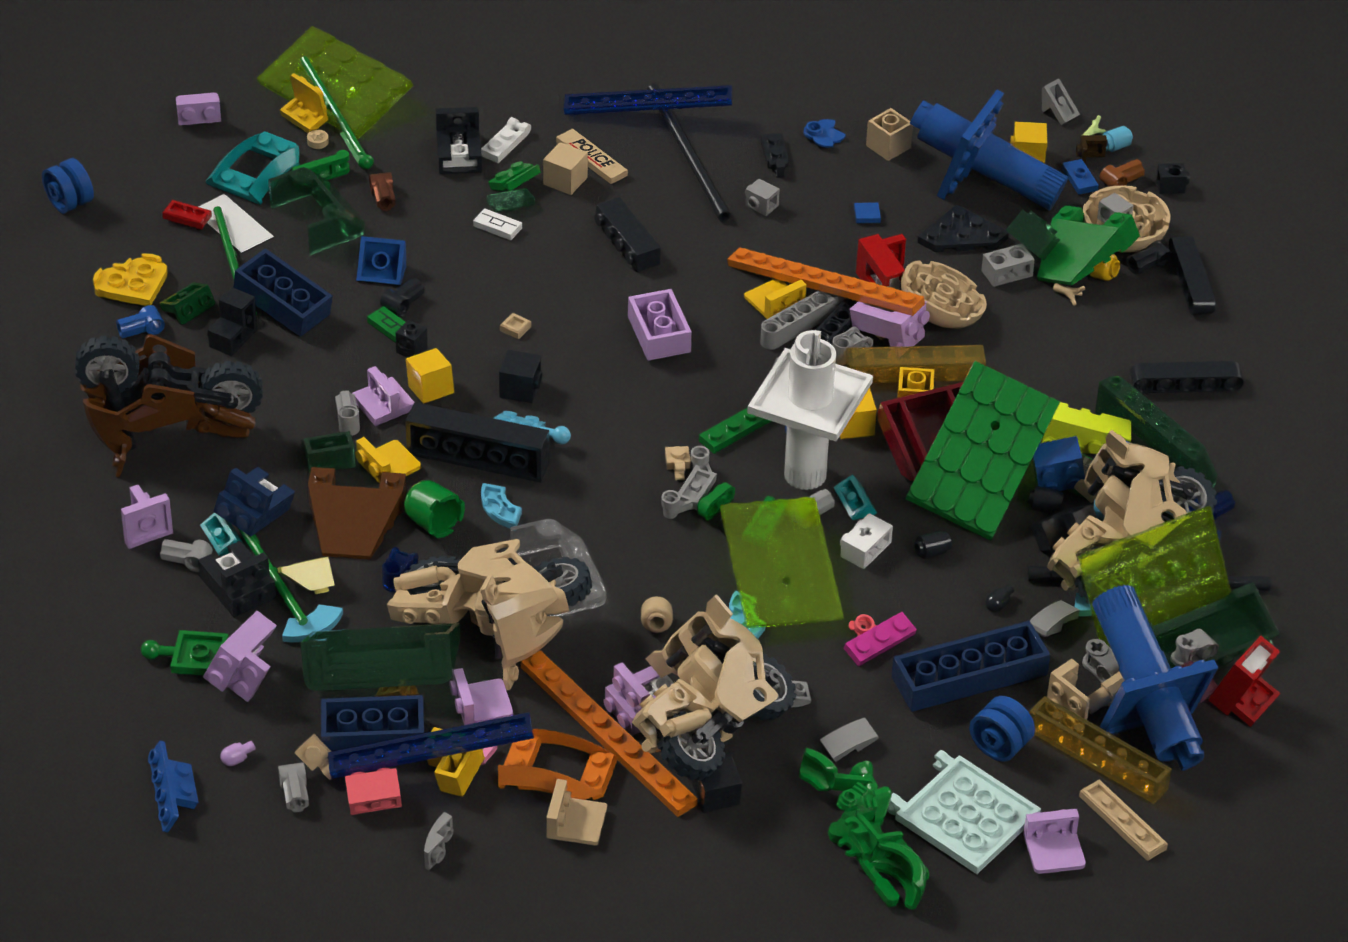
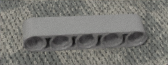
(798, 319)

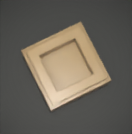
(515, 326)

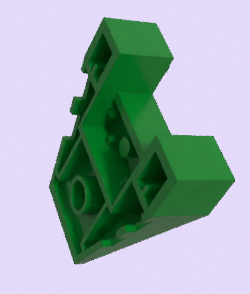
(1084, 244)

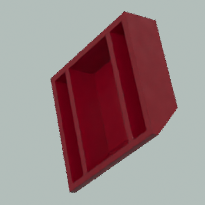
(913, 424)

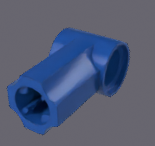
(147, 321)

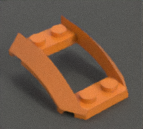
(522, 754)

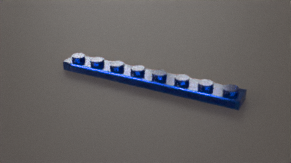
(648, 99)
(430, 745)

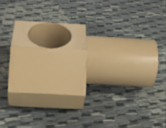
(1106, 693)

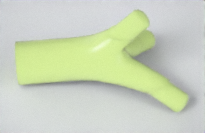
(1093, 129)

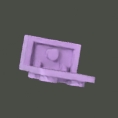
(198, 108)
(479, 700)
(1053, 841)

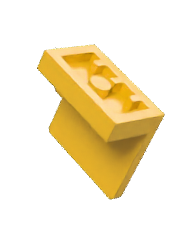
(775, 296)

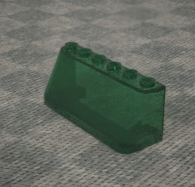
(1154, 426)
(1230, 622)
(380, 656)

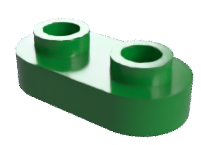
(710, 505)

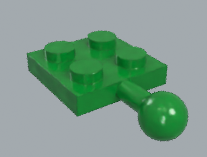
(192, 651)

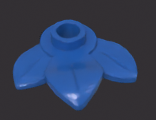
(823, 133)

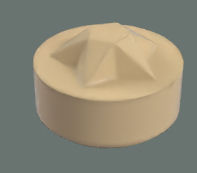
(317, 139)

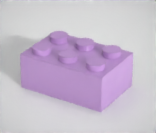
(659, 324)

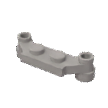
(694, 488)

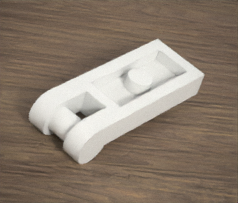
(505, 140)

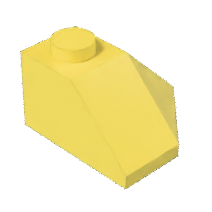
(310, 574)

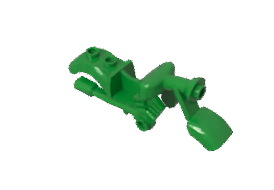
(860, 828)

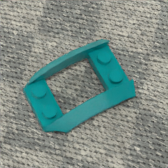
(284, 156)

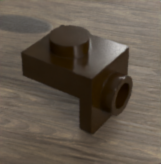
(1091, 146)

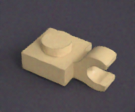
(678, 459)
(315, 753)

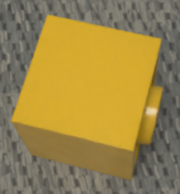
(1030, 139)
(430, 375)
(914, 381)
(863, 420)

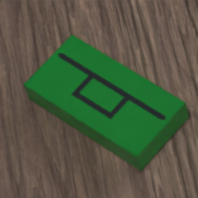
(385, 322)

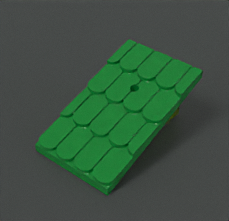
(982, 450)

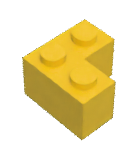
(457, 770)

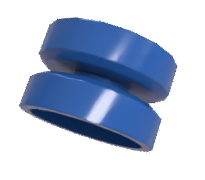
(67, 185)
(1002, 728)

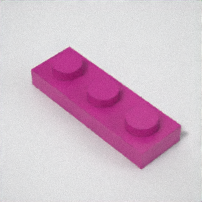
(880, 639)

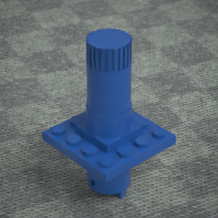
(977, 148)
(1151, 690)

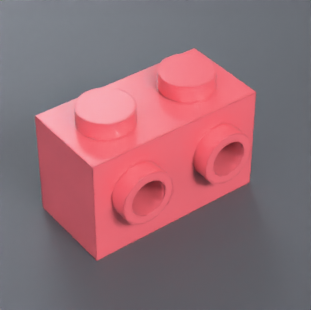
(373, 791)

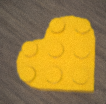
(132, 282)

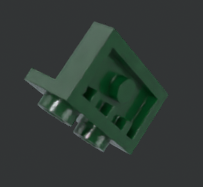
(189, 302)

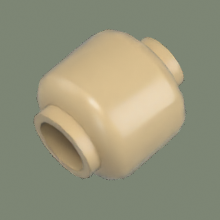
(656, 614)

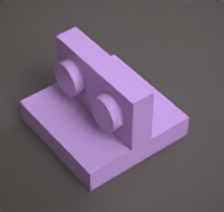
(382, 398)
(146, 518)

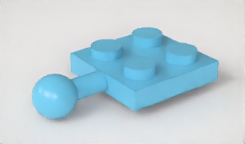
(560, 434)

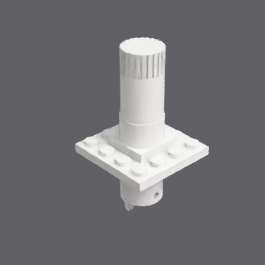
(814, 403)

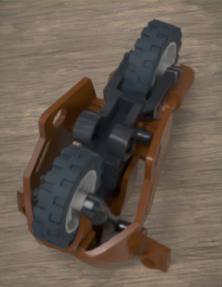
(163, 392)

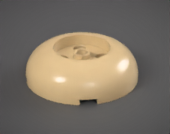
(1149, 213)
(948, 293)

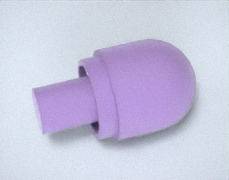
(236, 753)

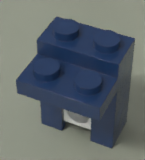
(252, 501)

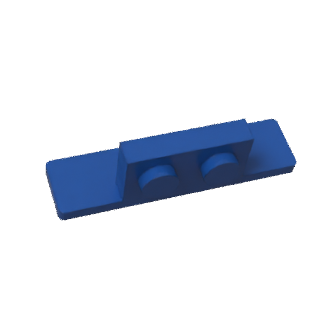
(172, 785)

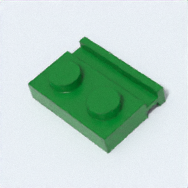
(514, 177)

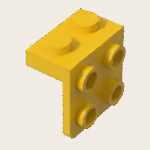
(307, 107)
(387, 458)

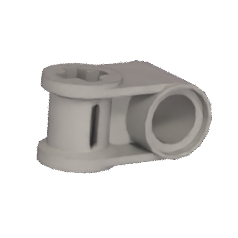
(850, 339)
(1193, 647)
(1102, 662)

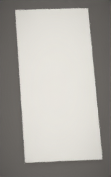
(241, 227)

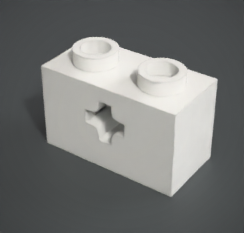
(866, 541)

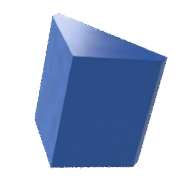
(381, 260)

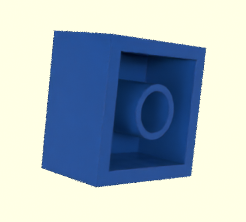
(1058, 464)

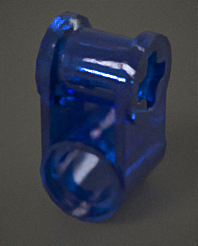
(395, 565)

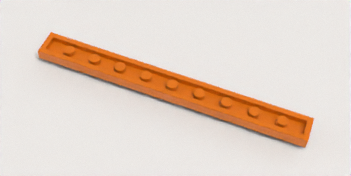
(827, 281)
(609, 733)

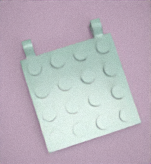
(964, 812)

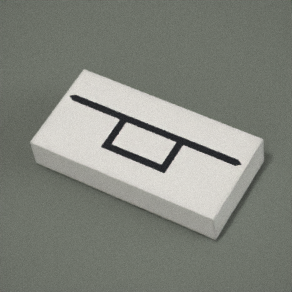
(497, 224)

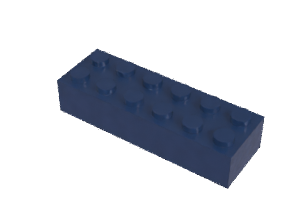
(970, 666)

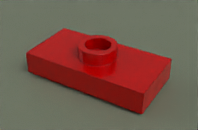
(187, 214)

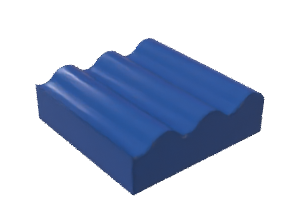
(867, 213)

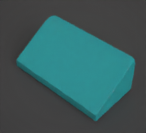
(854, 498)
(220, 533)

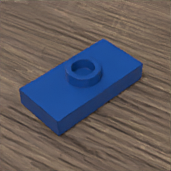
(1080, 176)

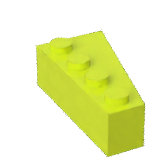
(1088, 427)

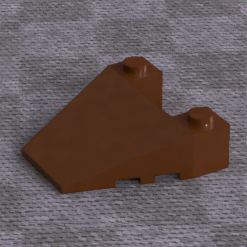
(354, 519)

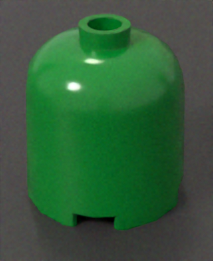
(434, 508)

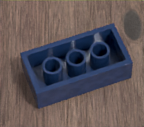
(283, 292)
(370, 720)

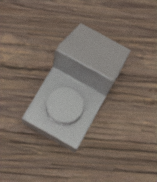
(1057, 98)

